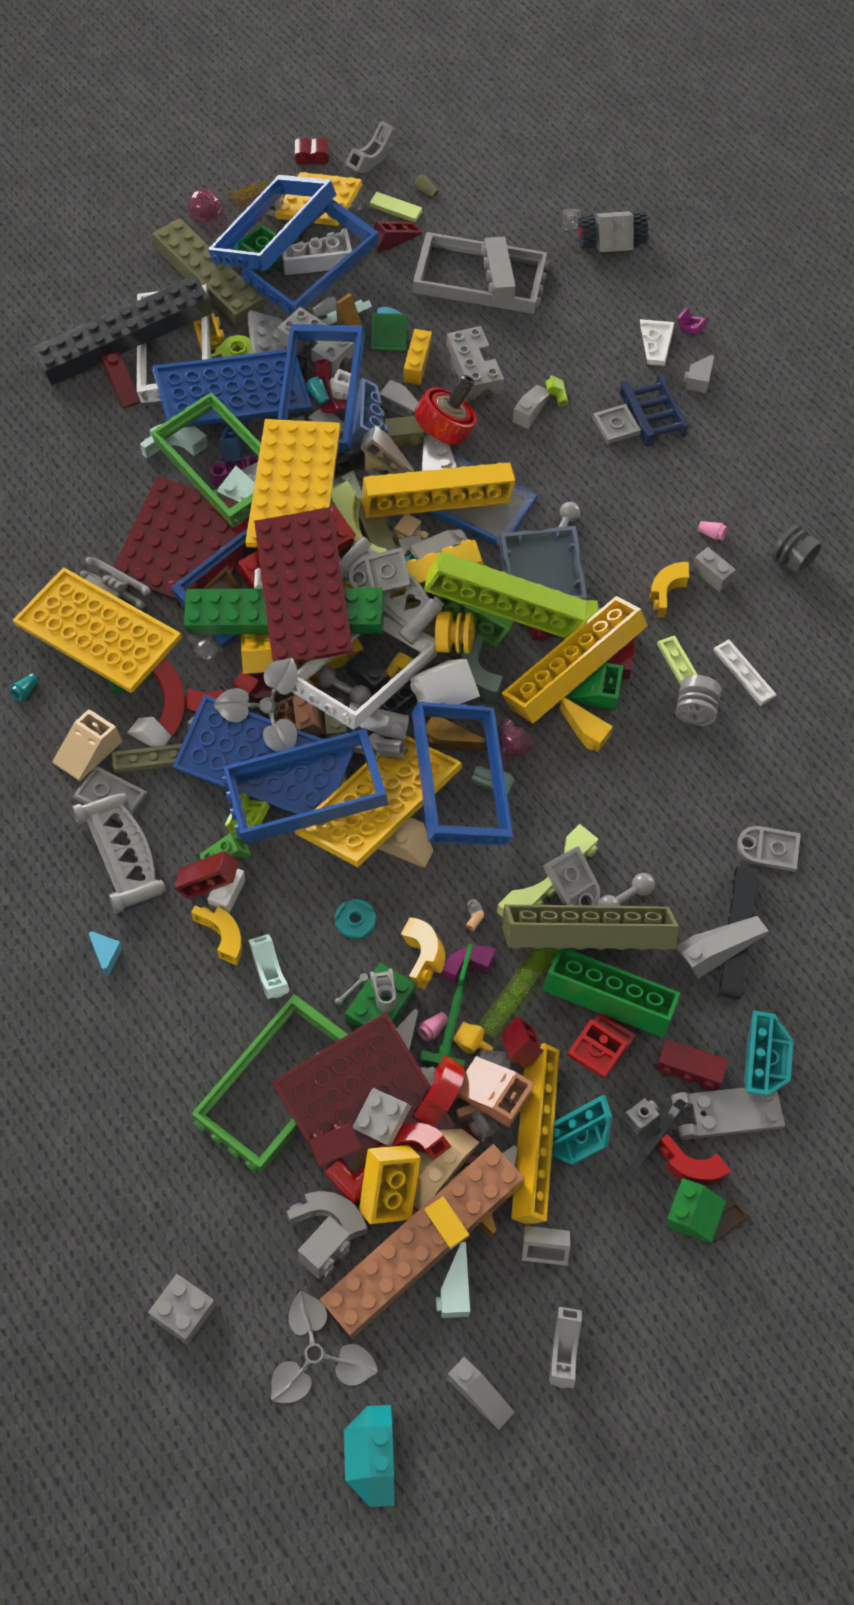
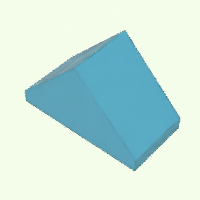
(106, 951)

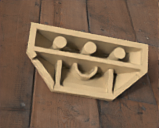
(410, 843)
(436, 1173)

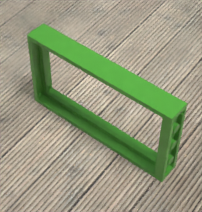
(176, 423)
(218, 1134)

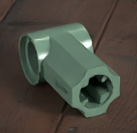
(483, 778)

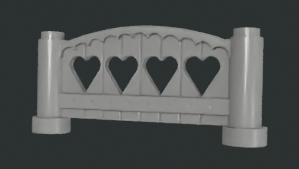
(412, 620)
(127, 890)

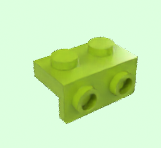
(254, 813)

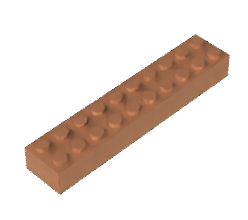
(418, 1244)

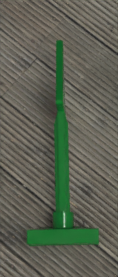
(433, 1058)

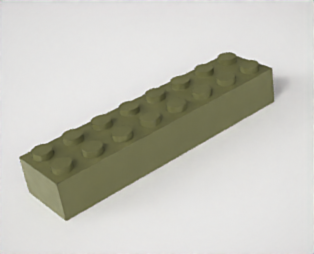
(191, 257)
(589, 927)

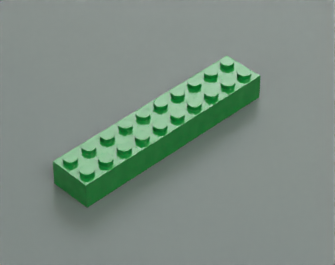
(245, 611)

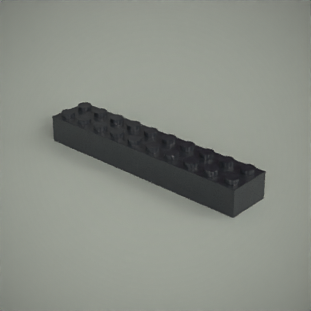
(123, 329)

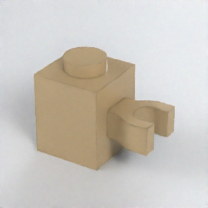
(408, 527)

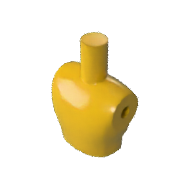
(470, 1038)

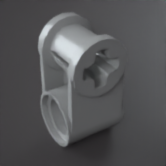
(384, 986)

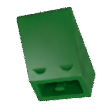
(600, 688)

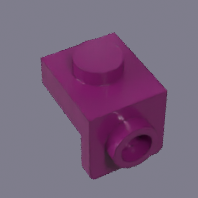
(691, 324)

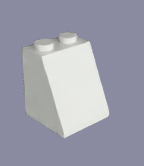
(445, 682)

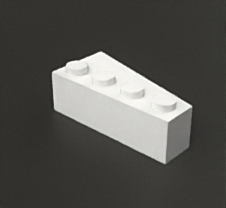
(317, 254)

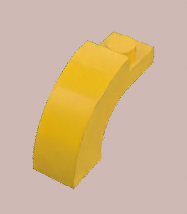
(666, 580)
(224, 924)

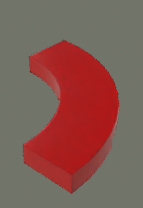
(243, 681)
(173, 696)

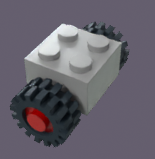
(613, 231)

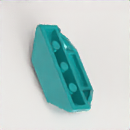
(767, 1055)
(582, 1131)
(370, 1456)

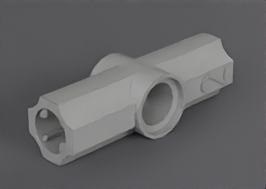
(383, 747)

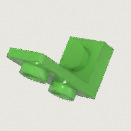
(231, 844)

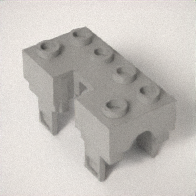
(334, 351)
(468, 357)

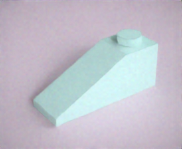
(455, 1289)

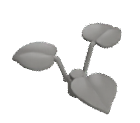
(234, 704)
(290, 1381)

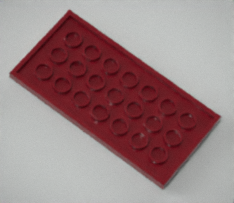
(303, 586)

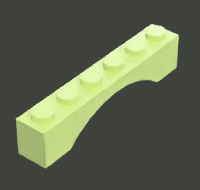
(349, 505)
(536, 894)

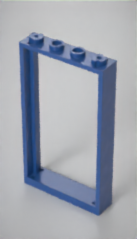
(321, 194)
(352, 223)
(343, 333)
(179, 588)
(295, 755)
(458, 834)

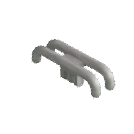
(118, 581)

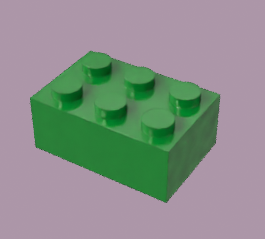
(365, 1008)

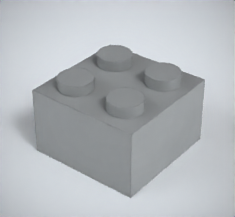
(324, 1248)
(182, 1309)

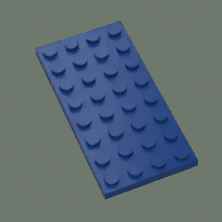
(243, 383)
(291, 788)

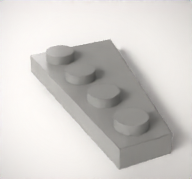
(436, 454)

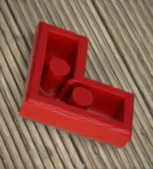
(346, 1180)

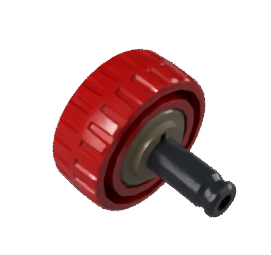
(446, 413)

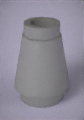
(326, 306)

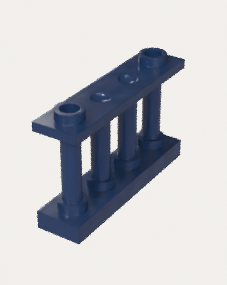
(647, 433)

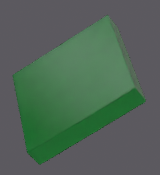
(389, 331)

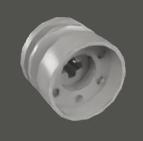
(698, 700)

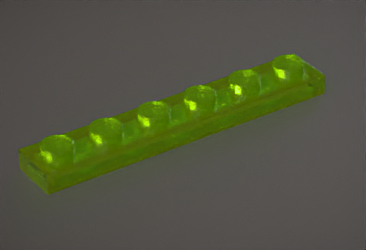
(516, 990)

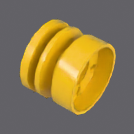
(454, 632)

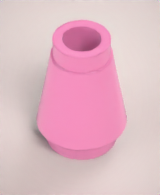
(713, 530)
(432, 1027)

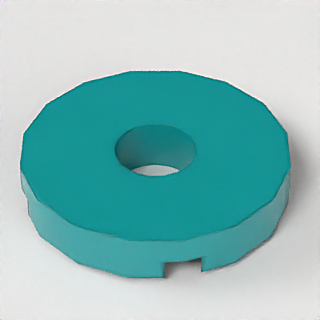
(355, 930)

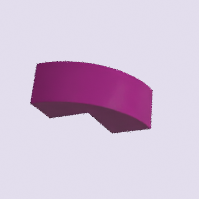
(480, 960)

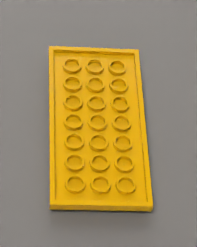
(293, 470)
(97, 629)
(362, 833)

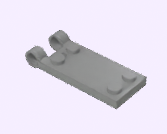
(729, 1113)

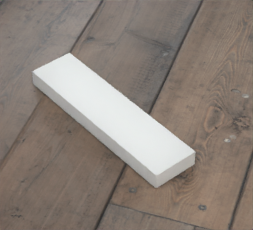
(744, 672)

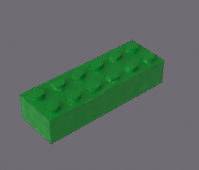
(611, 991)

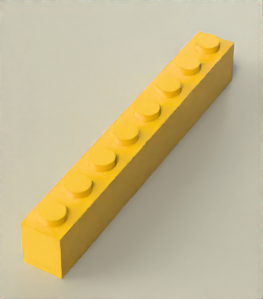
(536, 1139)

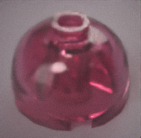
(204, 205)
(513, 739)

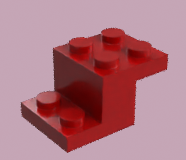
(601, 1045)

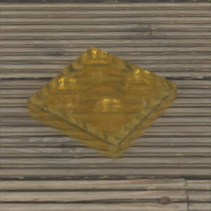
(244, 193)

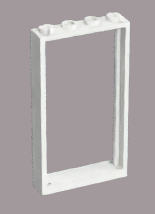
(149, 392)
(352, 719)

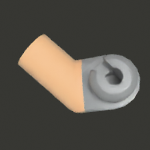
(476, 912)

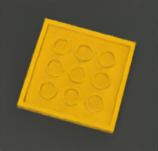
(344, 188)

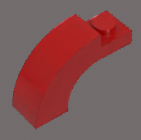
(443, 1091)
(421, 1139)
(698, 1171)

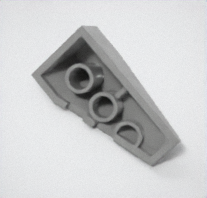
(714, 947)

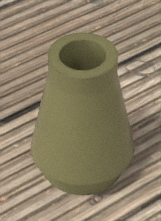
(425, 185)

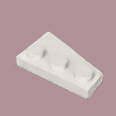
(656, 340)

